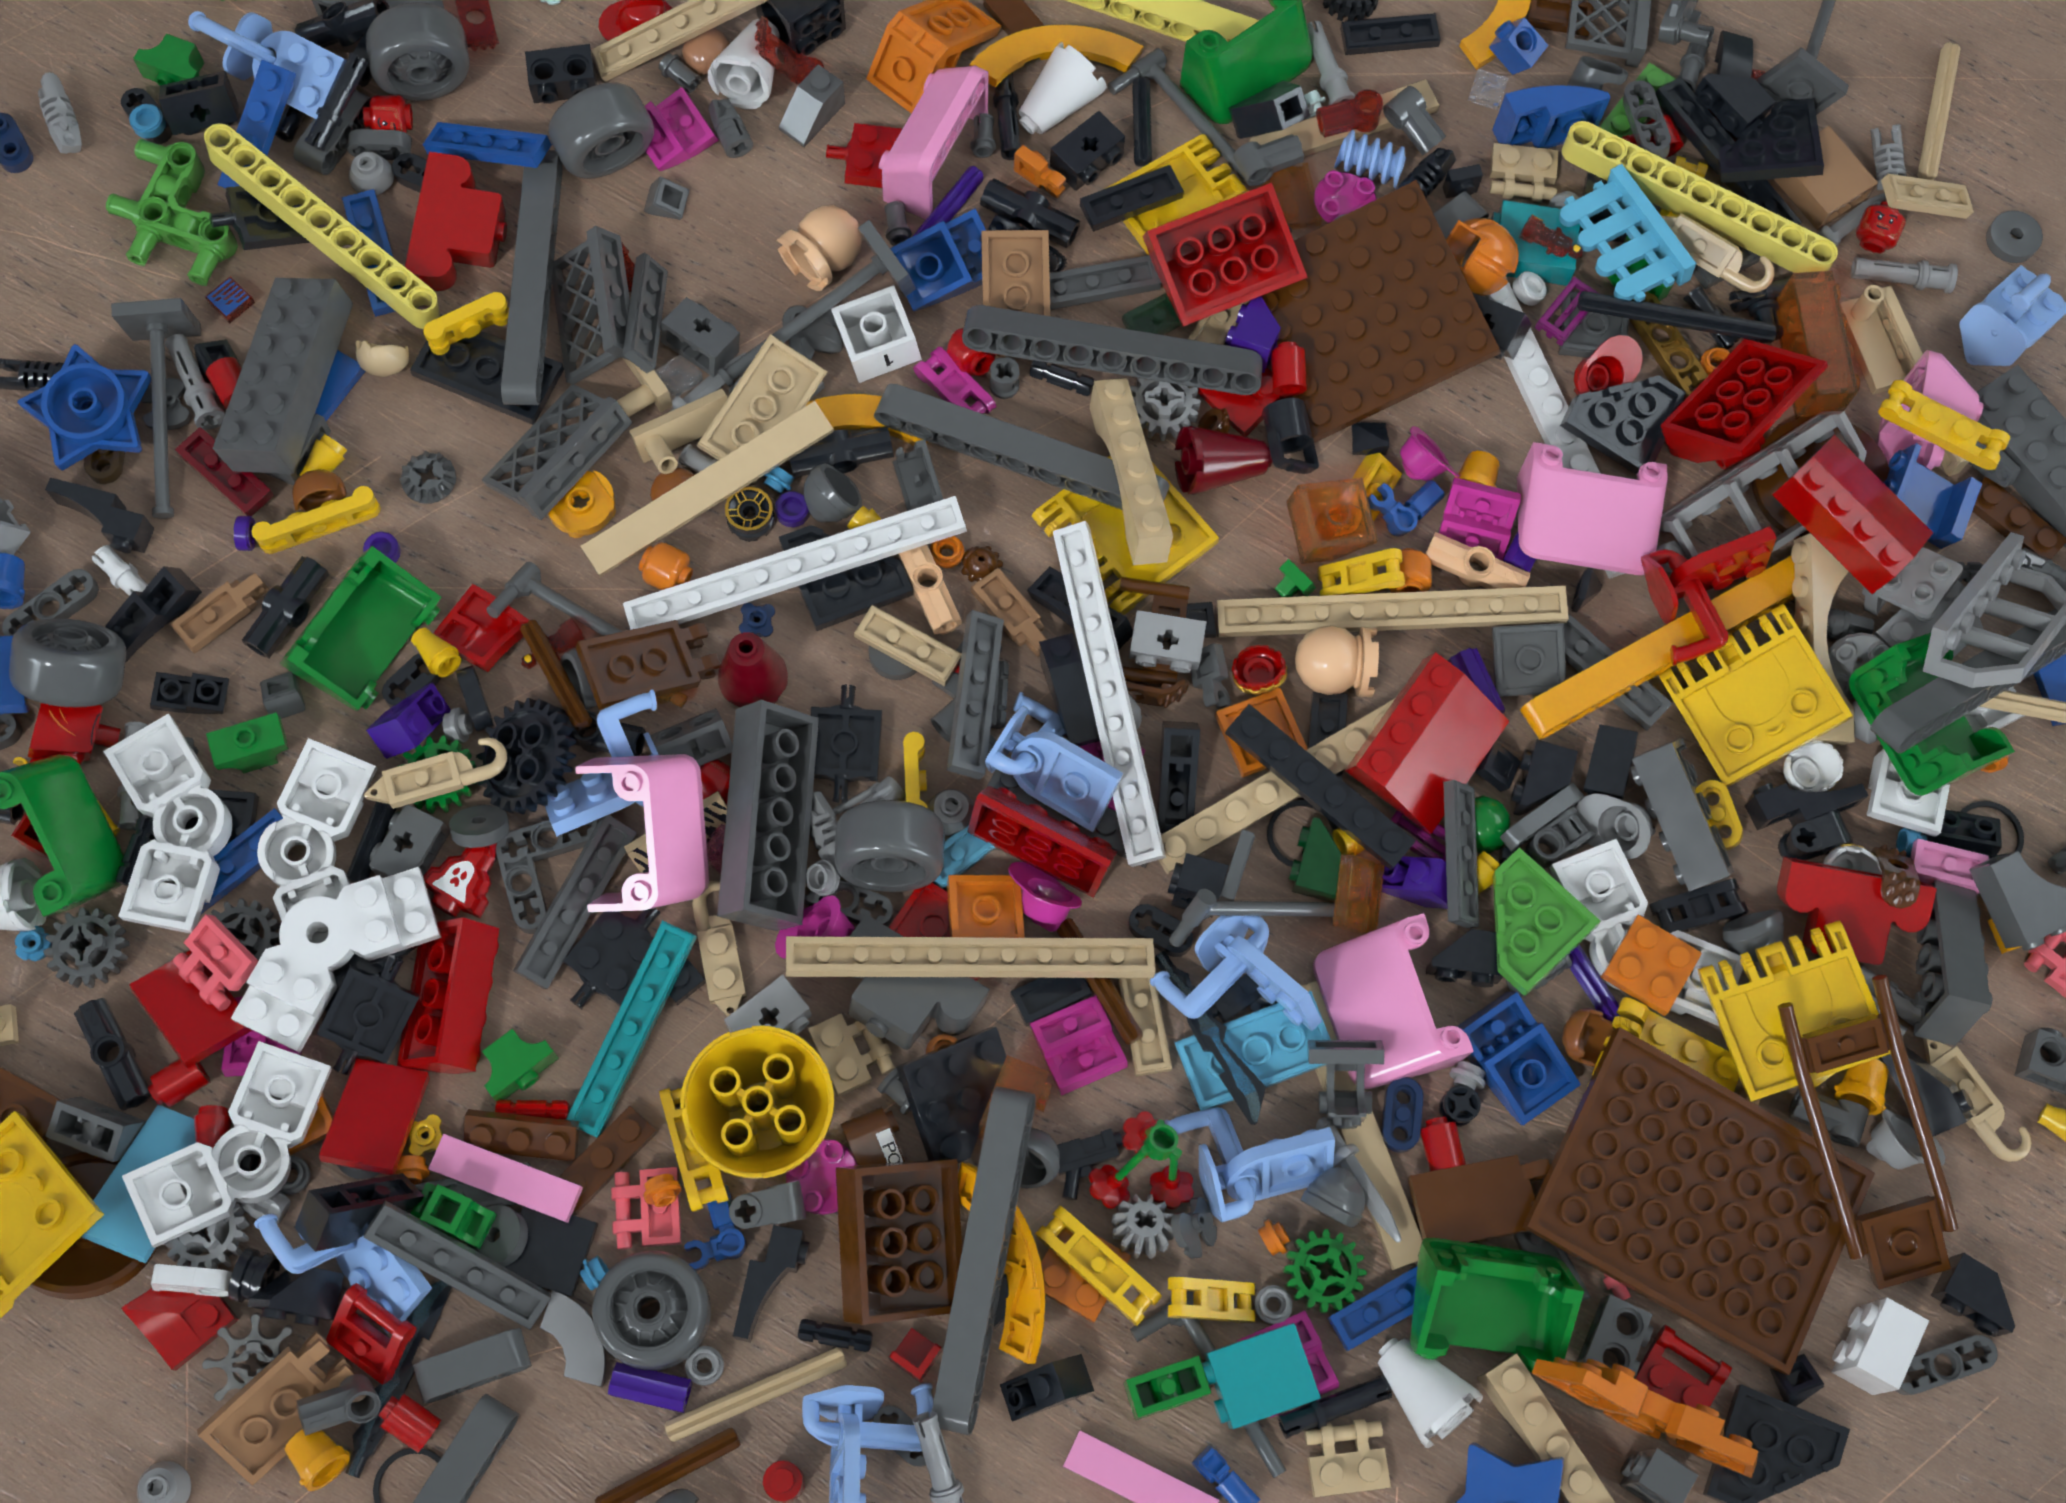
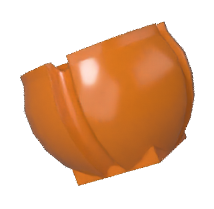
(1492, 257)

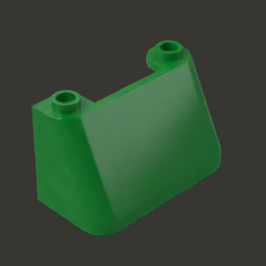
(1225, 73)
(361, 629)
(1945, 754)
(69, 829)
(1492, 1301)

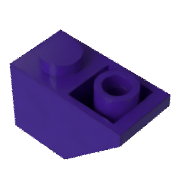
(1255, 330)
(409, 721)
(1418, 881)

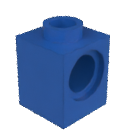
(1517, 45)

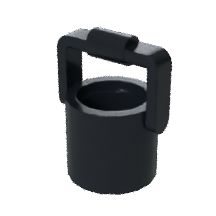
(1288, 433)

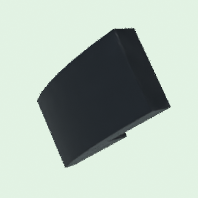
(1734, 55)
(189, 694)

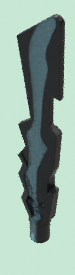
(1210, 1034)
(424, 1318)

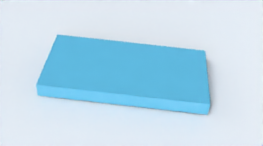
(1264, 1043)
(121, 1225)

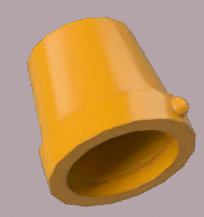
(1480, 468)
(1865, 1085)
(316, 1458)

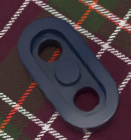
(10, 140)
(1402, 1116)

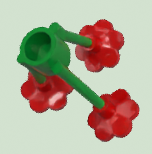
(1152, 1140)

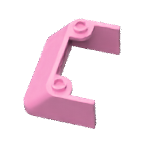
(929, 134)
(1943, 383)
(673, 828)

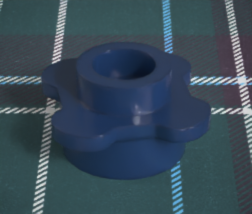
(761, 628)

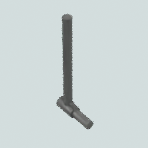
(1153, 67)
(528, 581)
(1206, 905)
(1205, 1345)

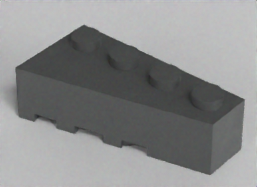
(1682, 815)
(1951, 967)

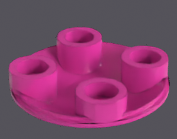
(1341, 194)
(818, 1176)

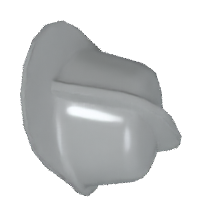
(1617, 820)
(1897, 1143)

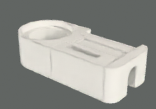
(191, 1280)

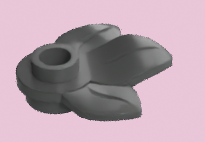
(817, 336)

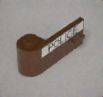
(873, 1137)

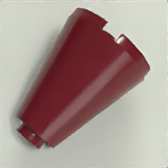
(1217, 459)
(751, 671)

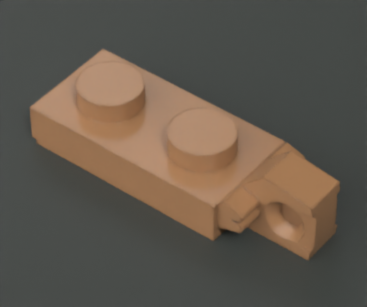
(1007, 603)
(218, 611)

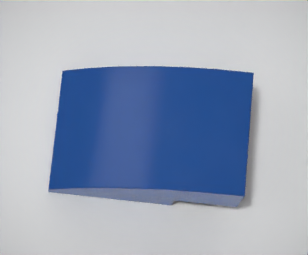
(1547, 113)
(943, 260)
(1518, 1057)

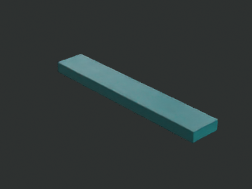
(631, 1028)

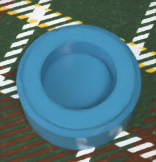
(147, 121)

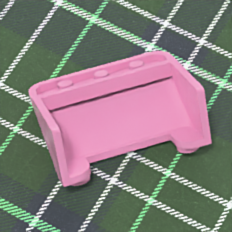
(1588, 515)
(1378, 996)

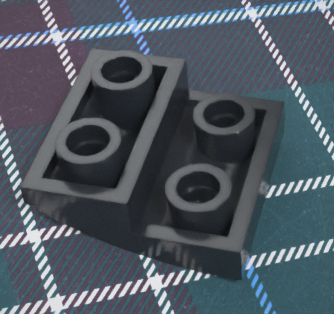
(1970, 833)

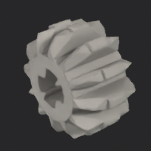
(1136, 1215)

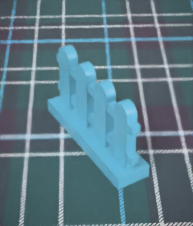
(1642, 223)

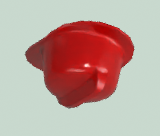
(629, 14)
(1611, 364)

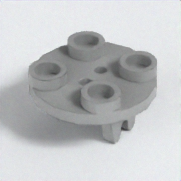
(1846, 652)

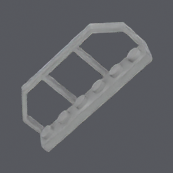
(1758, 466)
(1981, 598)

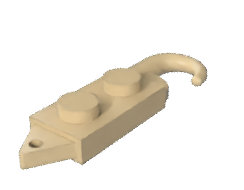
(1717, 254)
(434, 776)
(719, 955)
(1987, 1110)

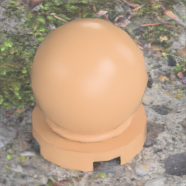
(824, 244)
(1335, 660)

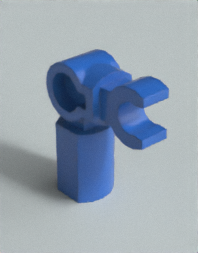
(1404, 518)
(727, 1244)
(1229, 1485)

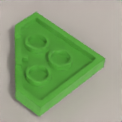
(1534, 921)

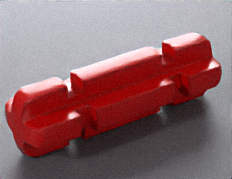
(540, 1108)

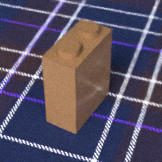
(1838, 190)

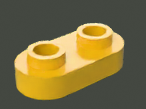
(1724, 812)

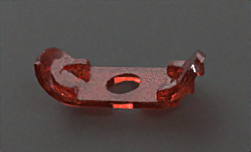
(480, 34)
(795, 66)

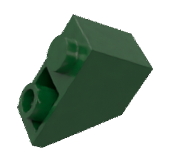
(1319, 863)

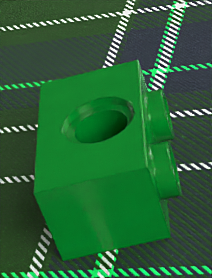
(1167, 1388)

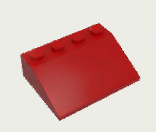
(1225, 254)
(1739, 402)
(1853, 515)
(1428, 736)
(1041, 840)

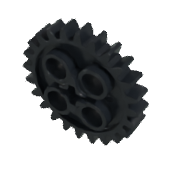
(536, 755)

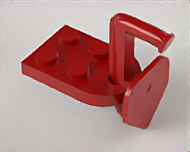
(1693, 577)

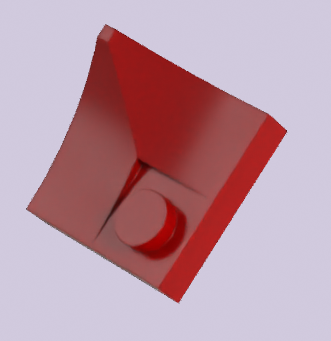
(1243, 410)
(477, 634)
(179, 1322)

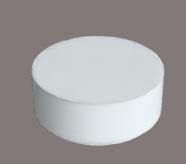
(1529, 288)

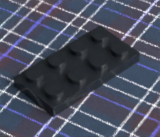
(475, 371)

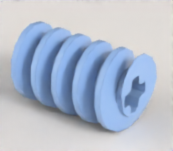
(1371, 158)

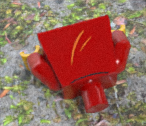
(68, 732)

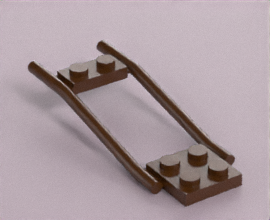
(1900, 1239)

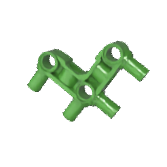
(167, 198)

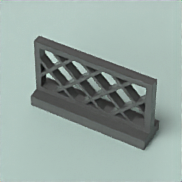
(1633, 36)
(609, 300)
(567, 460)

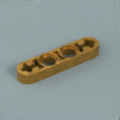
(1673, 347)

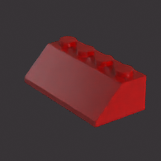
(453, 993)

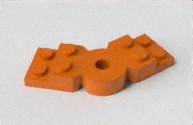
(1649, 1413)

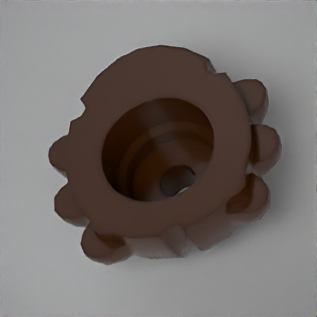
(1215, 420)
(978, 570)

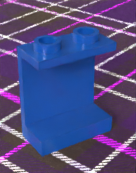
(1931, 498)

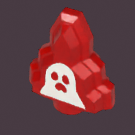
(462, 881)

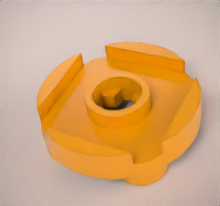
(594, 515)

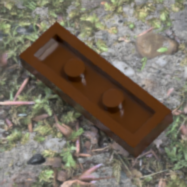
(2009, 515)
(522, 1134)
(608, 1155)

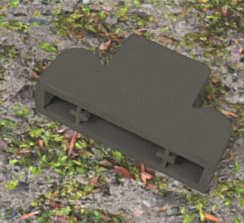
(904, 1005)

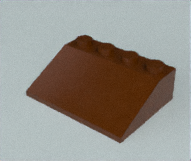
(898, 1239)

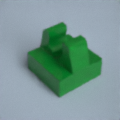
(1293, 581)

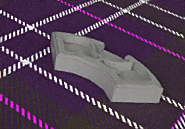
(578, 1338)

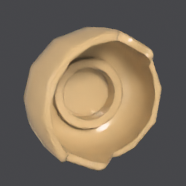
(381, 359)

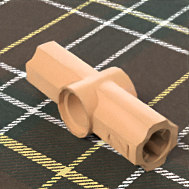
(1456, 559)
(934, 599)

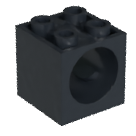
(805, 22)

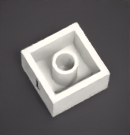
(876, 334)
(1879, 1346)

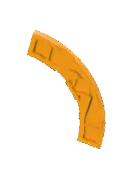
(1039, 42)
(1477, 44)
(856, 412)
(1025, 1281)

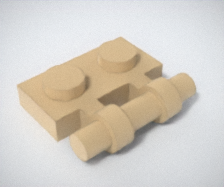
(1524, 165)
(841, 1056)
(1347, 1471)

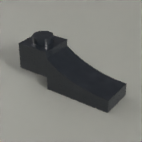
(121, 527)
(1051, 593)
(148, 611)
(1780, 803)
(783, 1256)

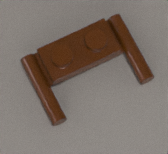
(1167, 600)

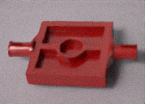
(864, 153)

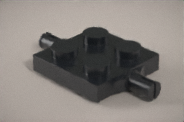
(255, 222)
(847, 743)
(610, 955)
(368, 1014)

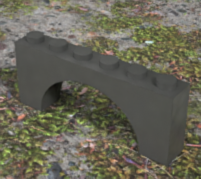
(2020, 901)

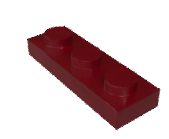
(240, 488)

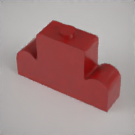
(453, 223)
(1853, 898)

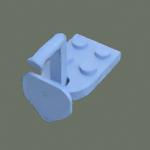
(255, 41)
(2010, 319)
(1054, 767)
(594, 793)
(1228, 957)
(1258, 1171)
(385, 1276)
(849, 1408)

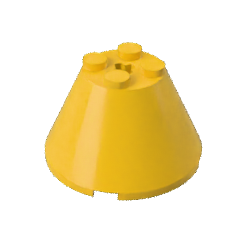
(747, 1074)

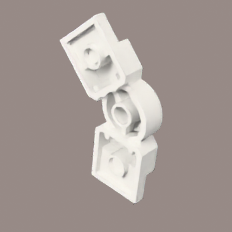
(171, 787)
(317, 810)
(1925, 814)
(1610, 890)
(296, 977)
(204, 1182)

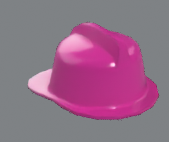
(1423, 457)
(1043, 896)
(819, 920)

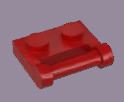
(362, 1341)
(1675, 1383)

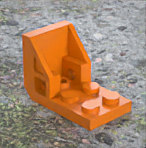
(923, 41)

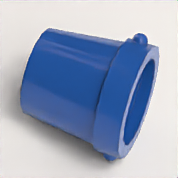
(11, 581)

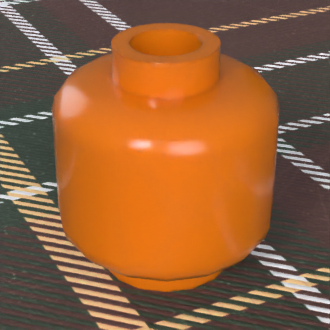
(665, 566)
(1416, 571)

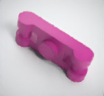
(952, 383)

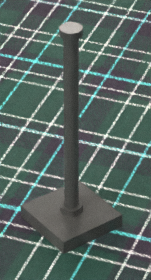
(1802, 74)
(882, 262)
(155, 322)

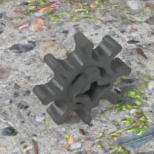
(254, 1344)

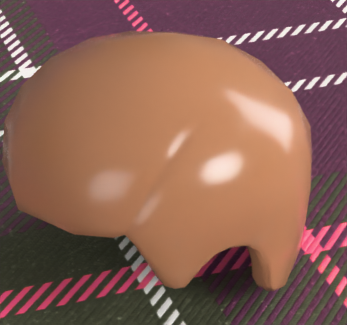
(703, 49)

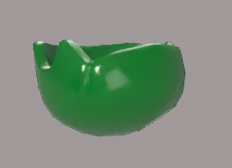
(1491, 822)

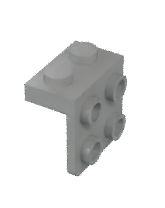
(1918, 586)

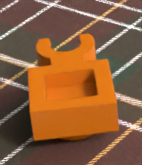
(1035, 169)

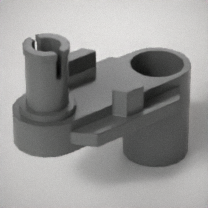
(1682, 24)

